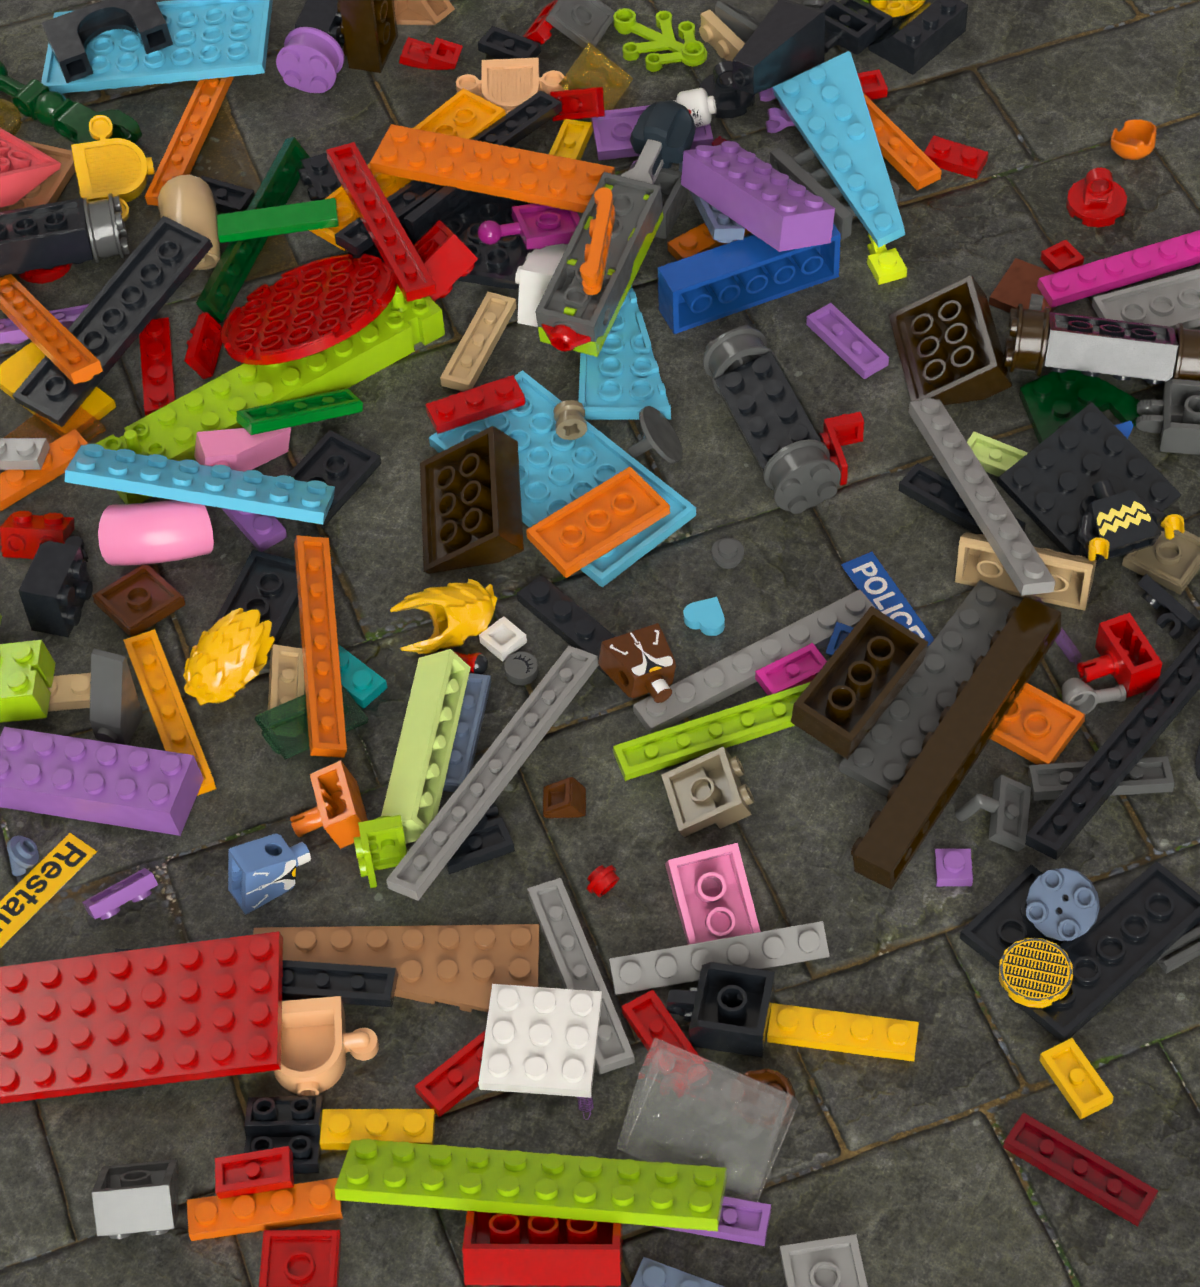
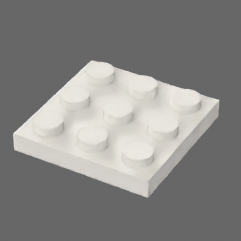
(541, 1040)

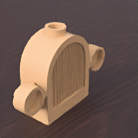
(510, 81)
(317, 1045)

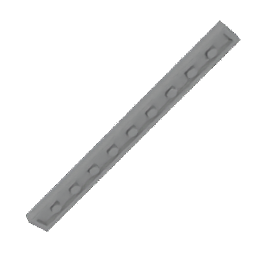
(981, 498)
(491, 774)

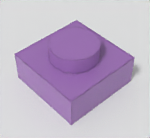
(953, 867)

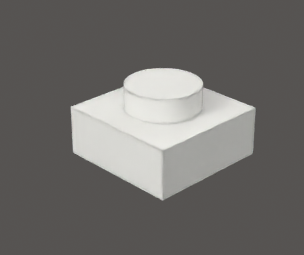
(503, 638)

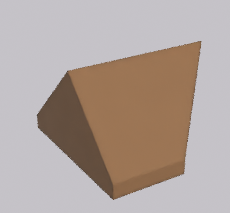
(421, 11)

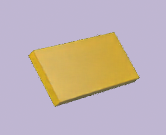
(21, 364)

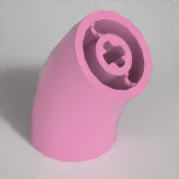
(154, 532)

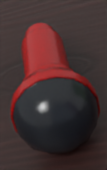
(477, 662)

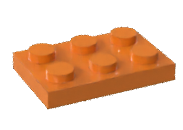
(1038, 726)

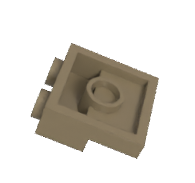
(708, 792)

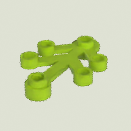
(690, 53)

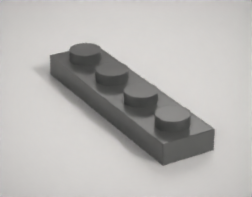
(1147, 776)

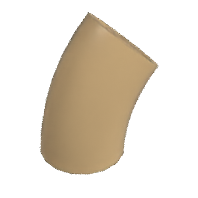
(192, 204)

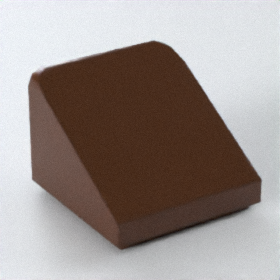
(564, 799)

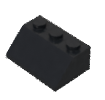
(922, 34)

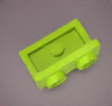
(379, 845)

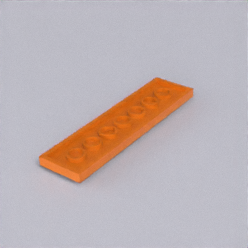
(488, 168)

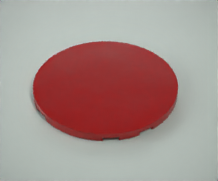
(308, 309)

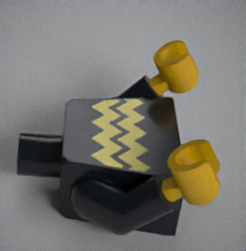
(1122, 523)

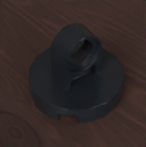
(728, 100)

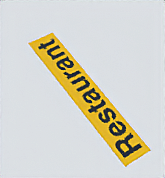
(42, 884)

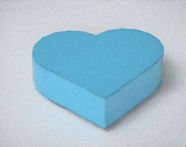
(705, 616)

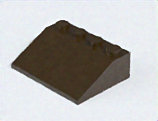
(950, 346)
(471, 503)

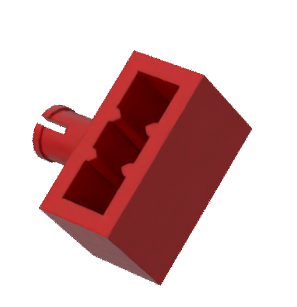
(1124, 655)

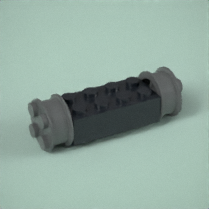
(61, 234)
(771, 419)

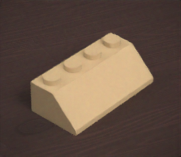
(1071, 573)

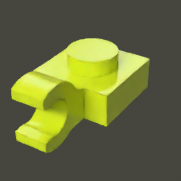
(885, 264)

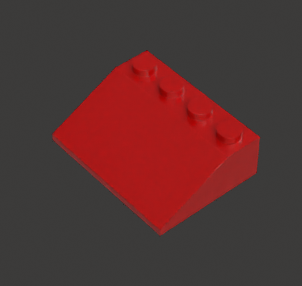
(540, 1251)

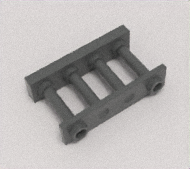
(792, 167)

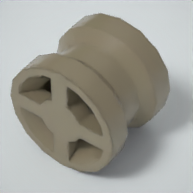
(570, 420)

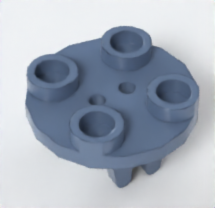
(1077, 913)

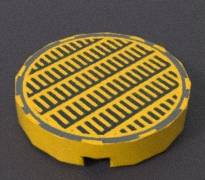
(1035, 972)

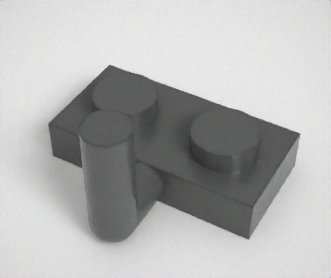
(1008, 812)

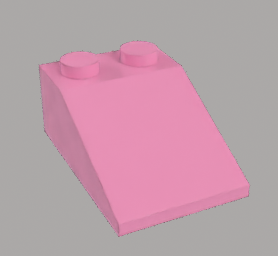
(712, 894)

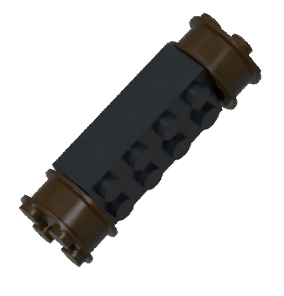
(1101, 346)

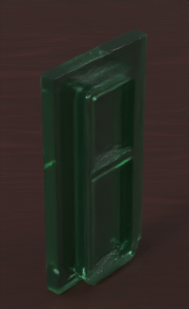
(287, 724)

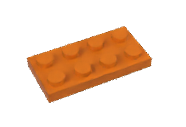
(598, 522)

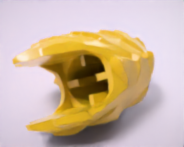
(456, 613)
(228, 656)

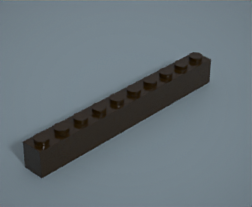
(956, 743)

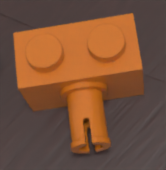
(337, 807)

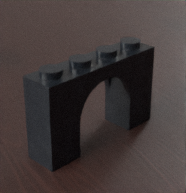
(73, 31)

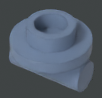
(22, 854)

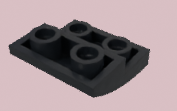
(286, 1122)

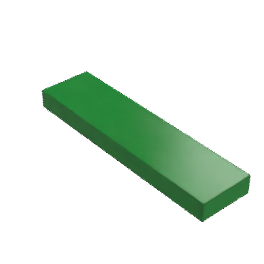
(277, 220)
(299, 411)

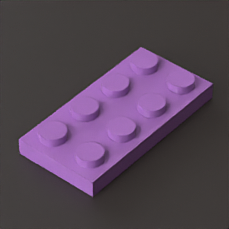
(615, 129)

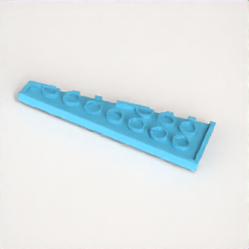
(838, 128)
(624, 373)

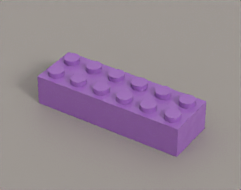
(757, 196)
(97, 781)

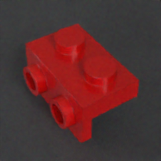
(25, 532)

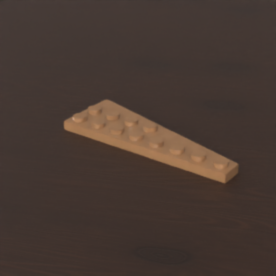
(431, 961)

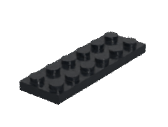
(1120, 947)

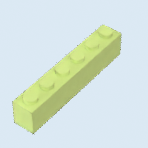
(426, 741)

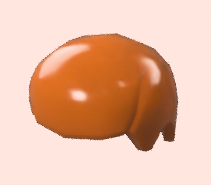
(1134, 140)

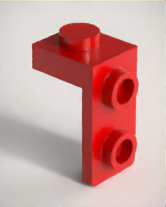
(839, 432)

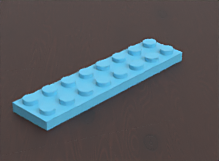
(200, 484)

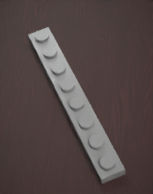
(739, 669)

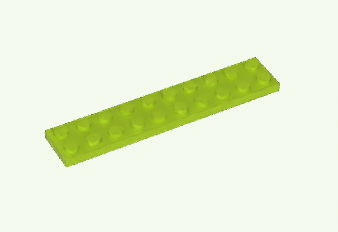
(533, 1184)

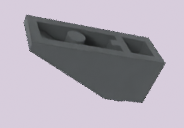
(113, 698)

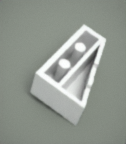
(534, 279)

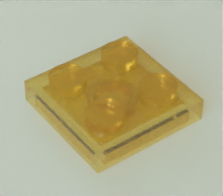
(597, 70)

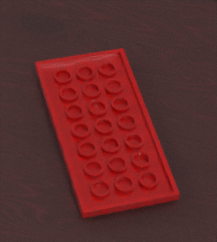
(141, 1017)

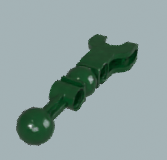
(67, 117)

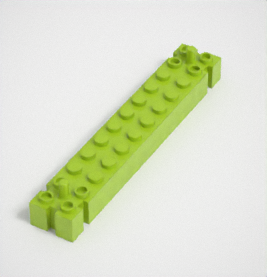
(215, 404)

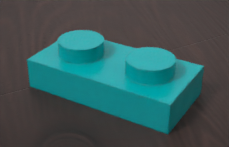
(359, 679)

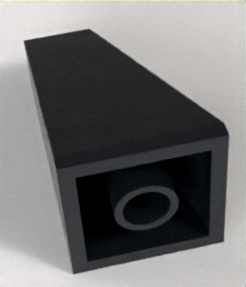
(781, 47)

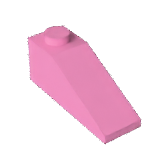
(239, 448)

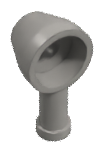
(1084, 698)

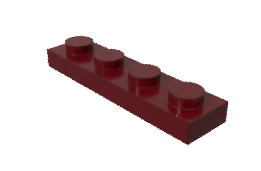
(1080, 1169)

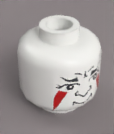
(698, 104)

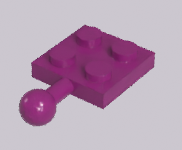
(536, 224)

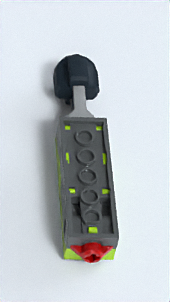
(582, 321)

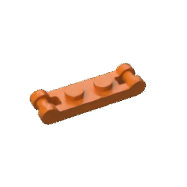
(596, 253)

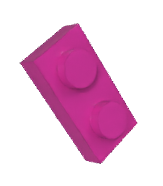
(791, 670)

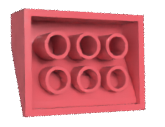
(21, 168)

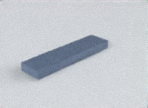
(468, 730)

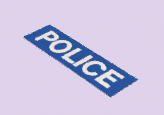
(883, 593)

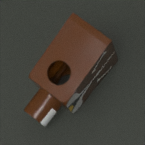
(640, 663)

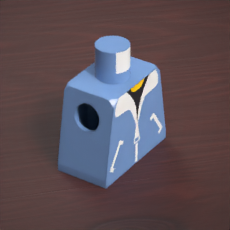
(263, 870)

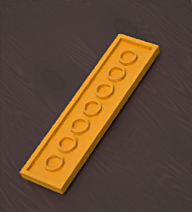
(460, 116)

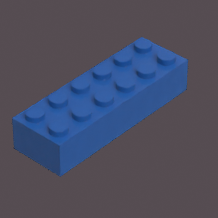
(740, 278)

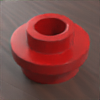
(602, 880)

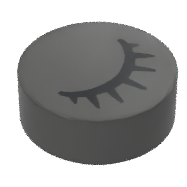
(521, 668)

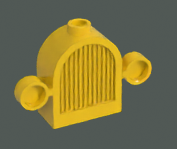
(110, 166)

